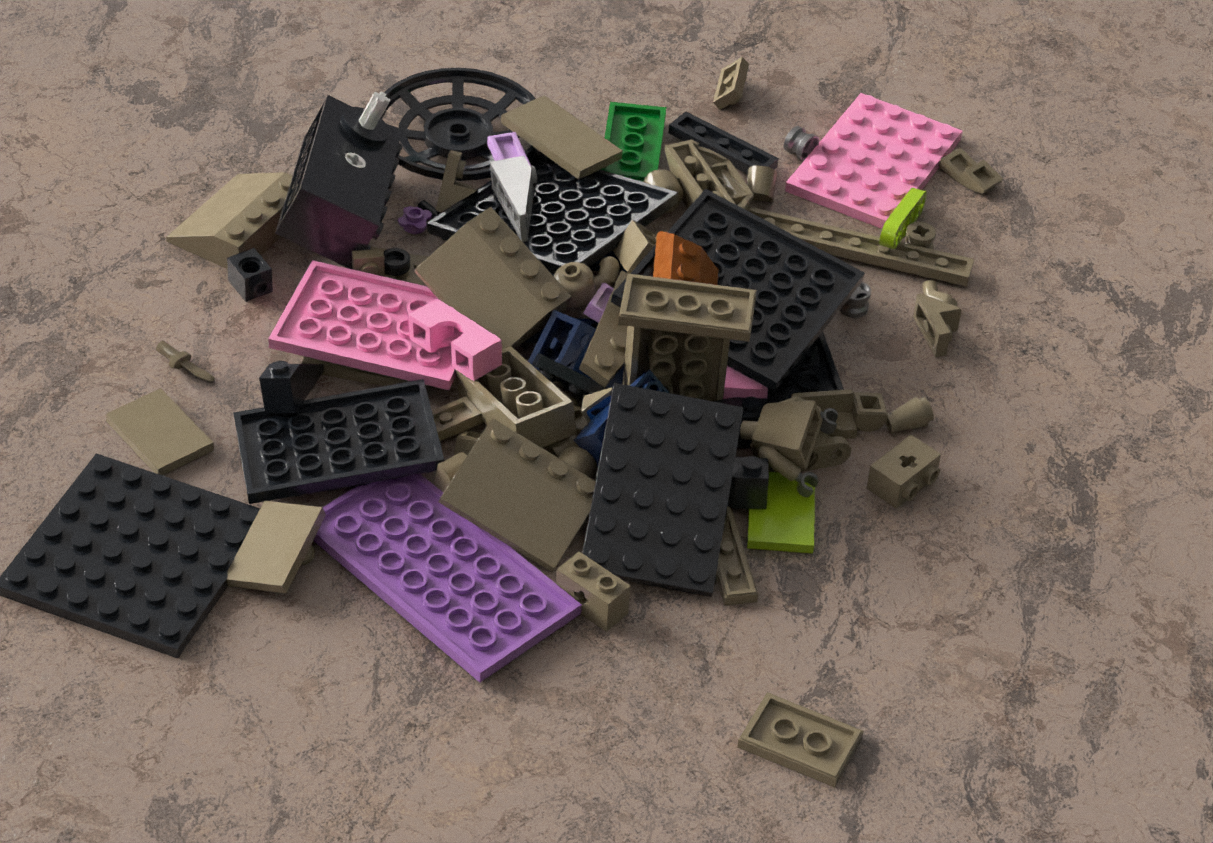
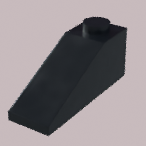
(287, 385)

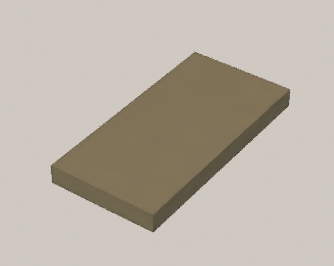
(561, 137)
(687, 307)

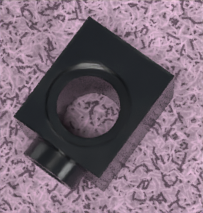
(249, 274)

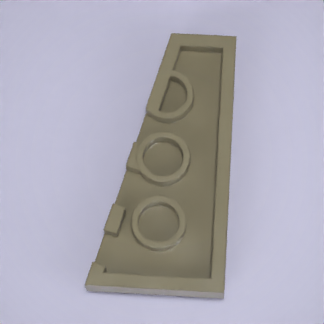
(607, 347)

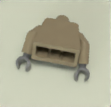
(788, 435)

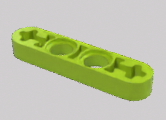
(904, 214)

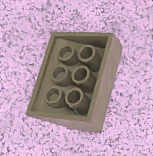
(235, 218)
(494, 280)
(680, 361)
(521, 494)

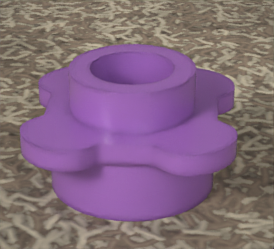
(414, 219)

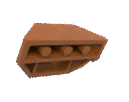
(682, 260)

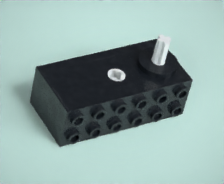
(342, 180)

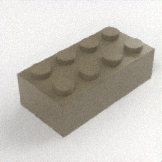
(521, 400)

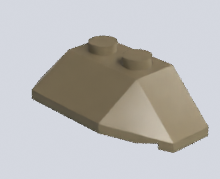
(705, 169)

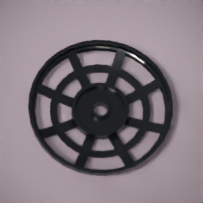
(442, 125)

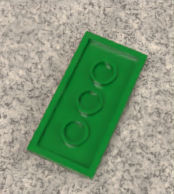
(639, 135)

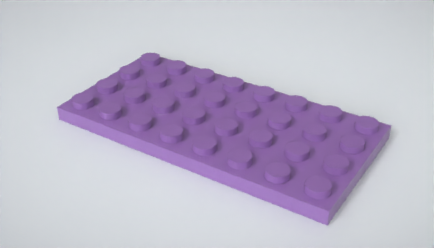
(443, 573)

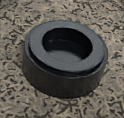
(396, 261)

